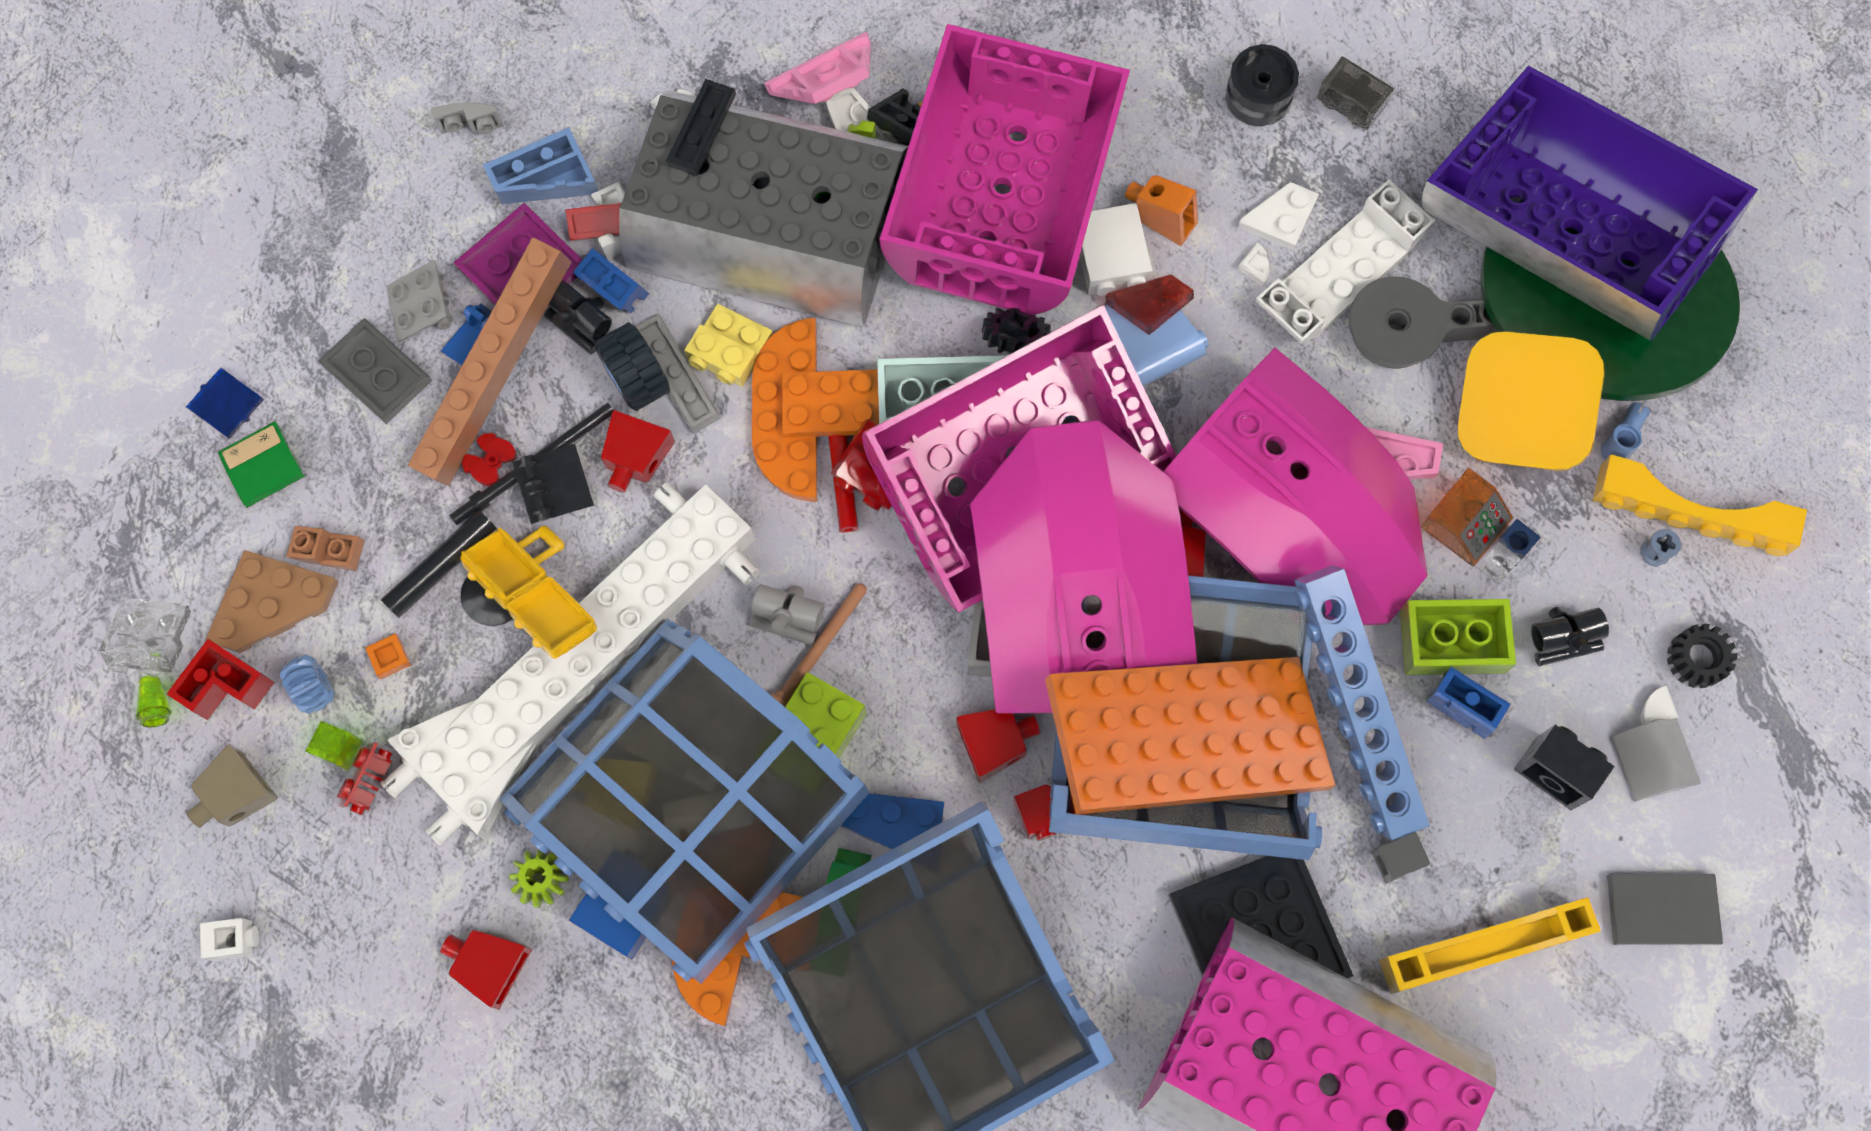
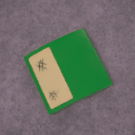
(261, 464)

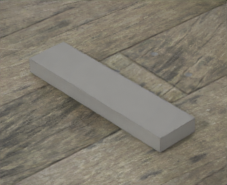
(684, 385)

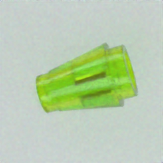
(152, 703)

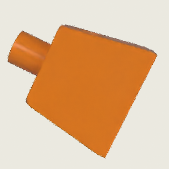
(1165, 207)

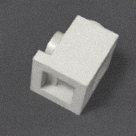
(217, 935)

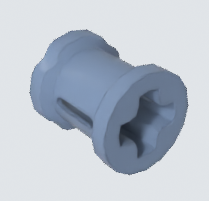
(1662, 548)

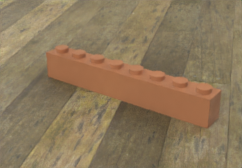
(490, 362)

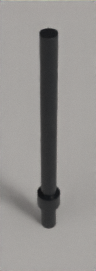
(481, 500)

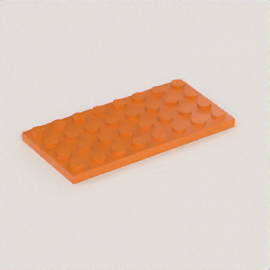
(1187, 734)

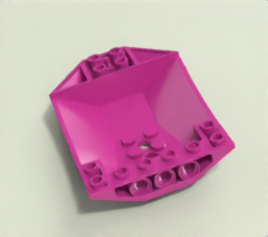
(1347, 512)
(1070, 521)

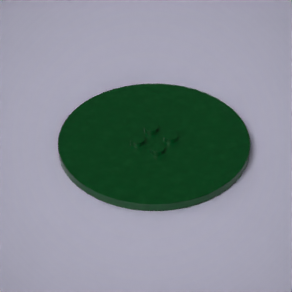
(1633, 366)

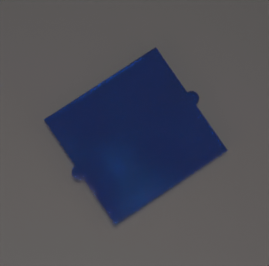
(225, 403)

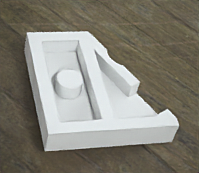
(1281, 215)

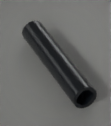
(437, 564)

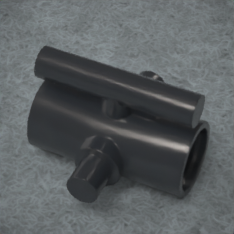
(578, 316)
(1569, 635)

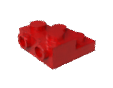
(857, 474)

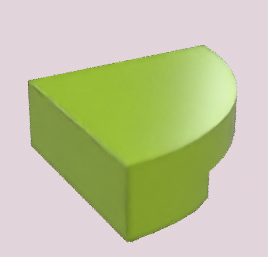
(865, 128)

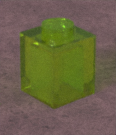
(334, 745)

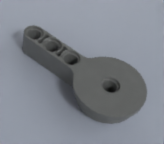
(1419, 314)

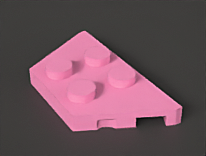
(826, 73)

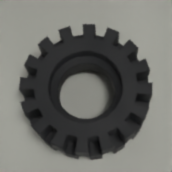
(1719, 648)

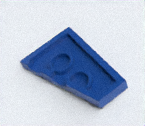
(893, 818)

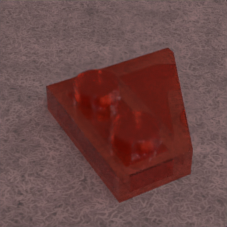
(1152, 302)

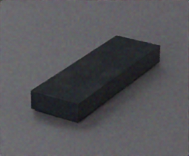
(701, 127)

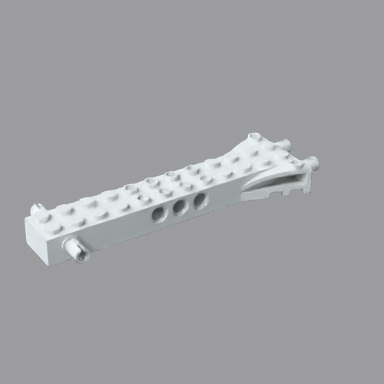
(488, 743)

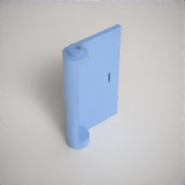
(1162, 351)

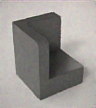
(1400, 857)

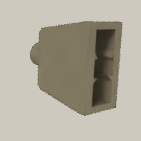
(229, 790)

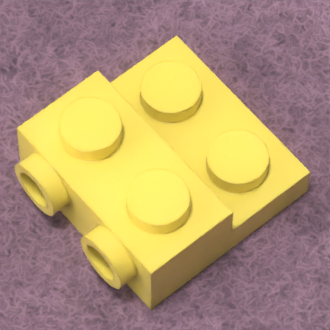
(727, 345)

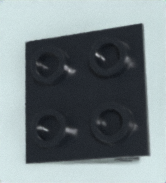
(552, 483)

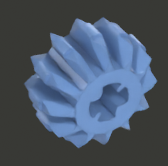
(307, 684)

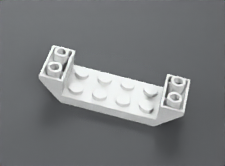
(1347, 263)

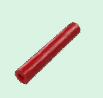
(844, 500)

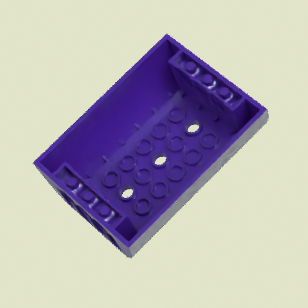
(1594, 174)

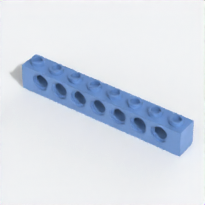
(1407, 811)

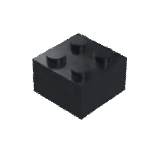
(1564, 767)

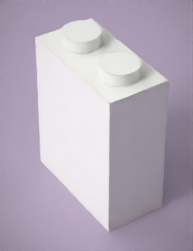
(1114, 250)

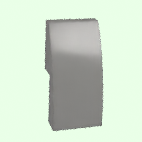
(479, 116)

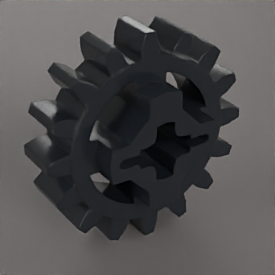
(1012, 329)

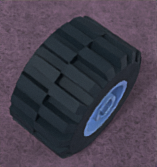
(632, 366)

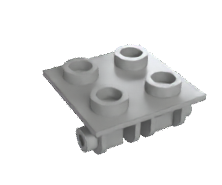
(419, 301)

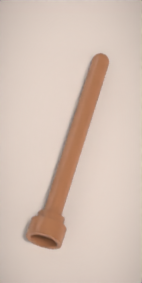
(820, 645)

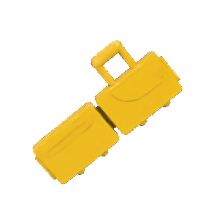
(524, 589)

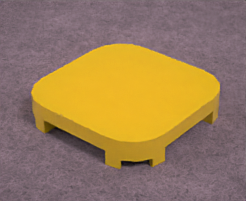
(1531, 400)

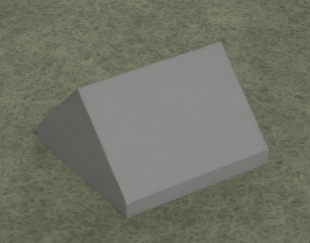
(1655, 759)

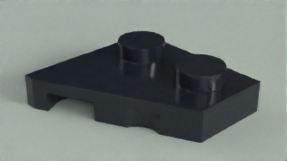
(895, 115)

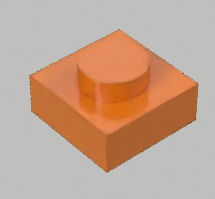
(388, 656)

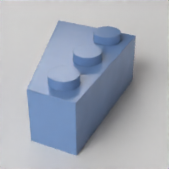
(542, 171)

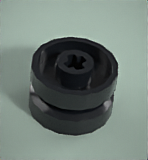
(1261, 85)

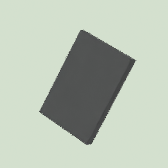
(375, 370)
(1664, 909)

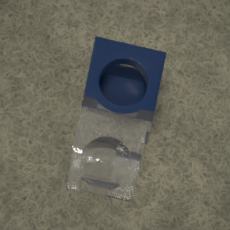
(1508, 551)

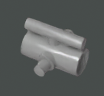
(786, 613)

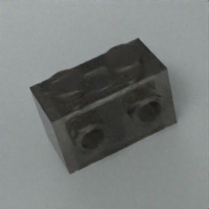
(1354, 93)

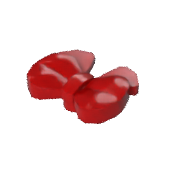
(486, 469)

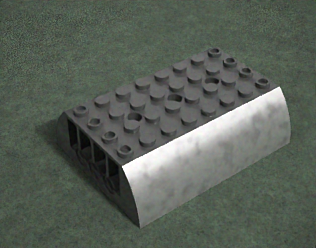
(771, 239)

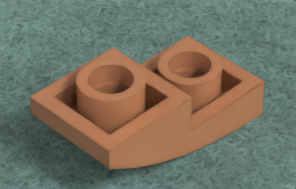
(325, 548)

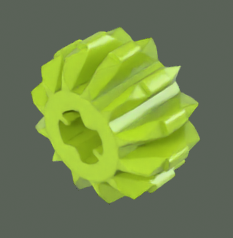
(543, 865)

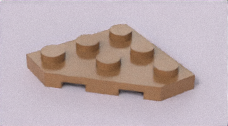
(267, 600)

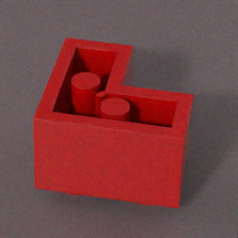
(213, 676)

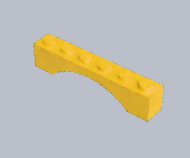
(1633, 488)
(1489, 945)

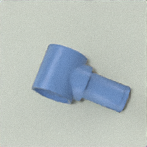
(1627, 434)

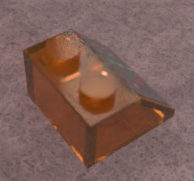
(1469, 517)

